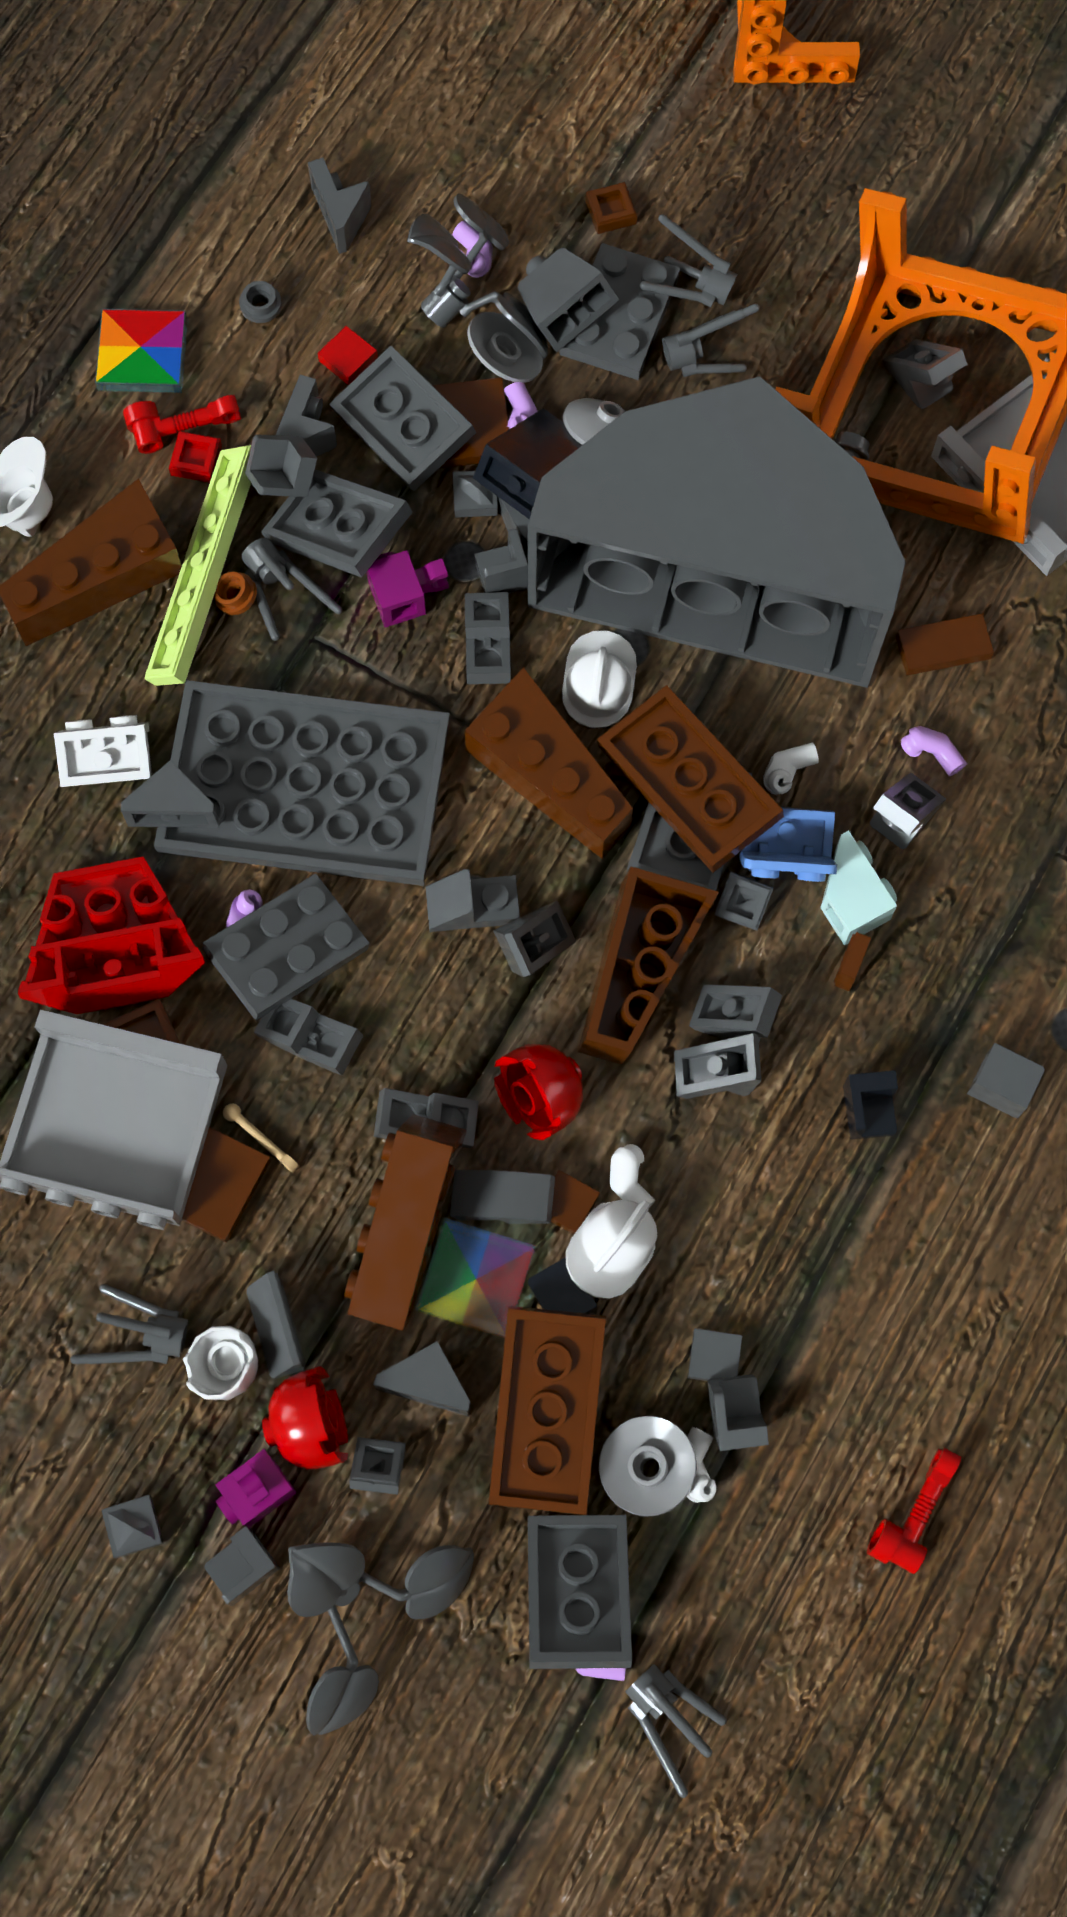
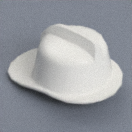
(23, 491)
(599, 679)
(611, 1248)

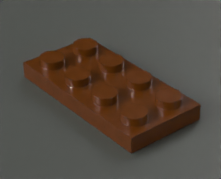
(690, 778)
(547, 1410)

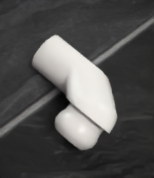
(784, 764)
(624, 1174)
(703, 1487)

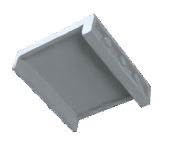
(964, 456)
(111, 1120)

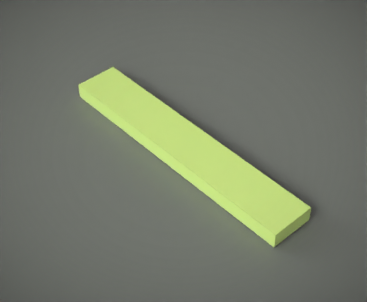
(201, 569)

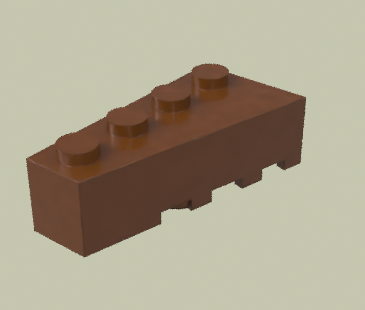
(546, 763)

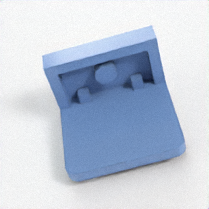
(794, 844)

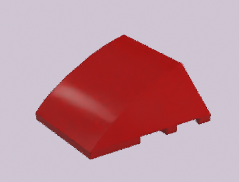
(108, 941)

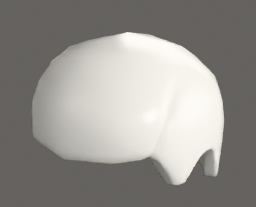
(221, 1363)

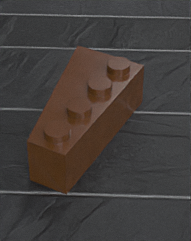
(92, 567)
(642, 951)
(403, 1221)

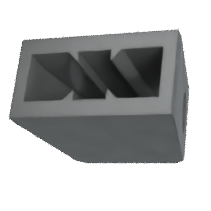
(564, 295)

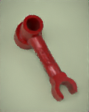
(148, 428)
(901, 1544)

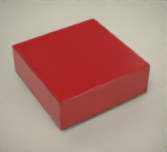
(347, 355)
(195, 456)

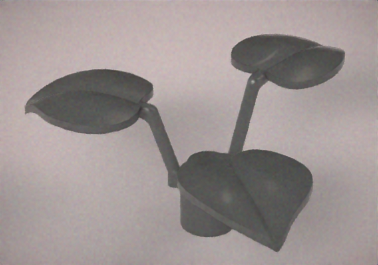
(451, 293)
(330, 1577)

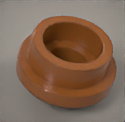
(228, 586)

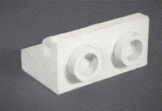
(103, 752)

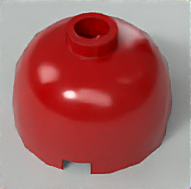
(540, 1088)
(306, 1421)

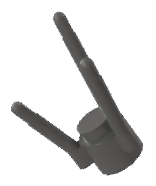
(713, 281)
(685, 347)
(269, 565)
(163, 1334)
(654, 1695)

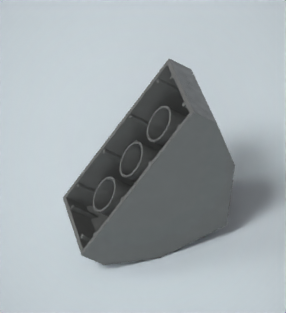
(722, 533)

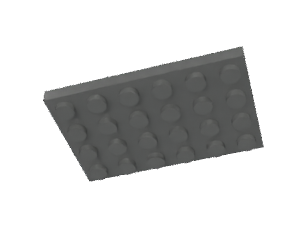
(310, 781)

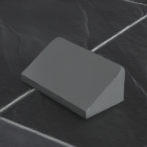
(275, 1326)

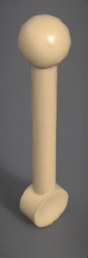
(232, 1112)

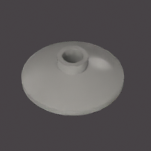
(504, 347)
(588, 417)
(630, 1449)

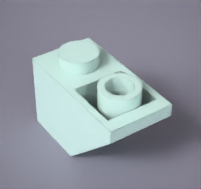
(856, 895)

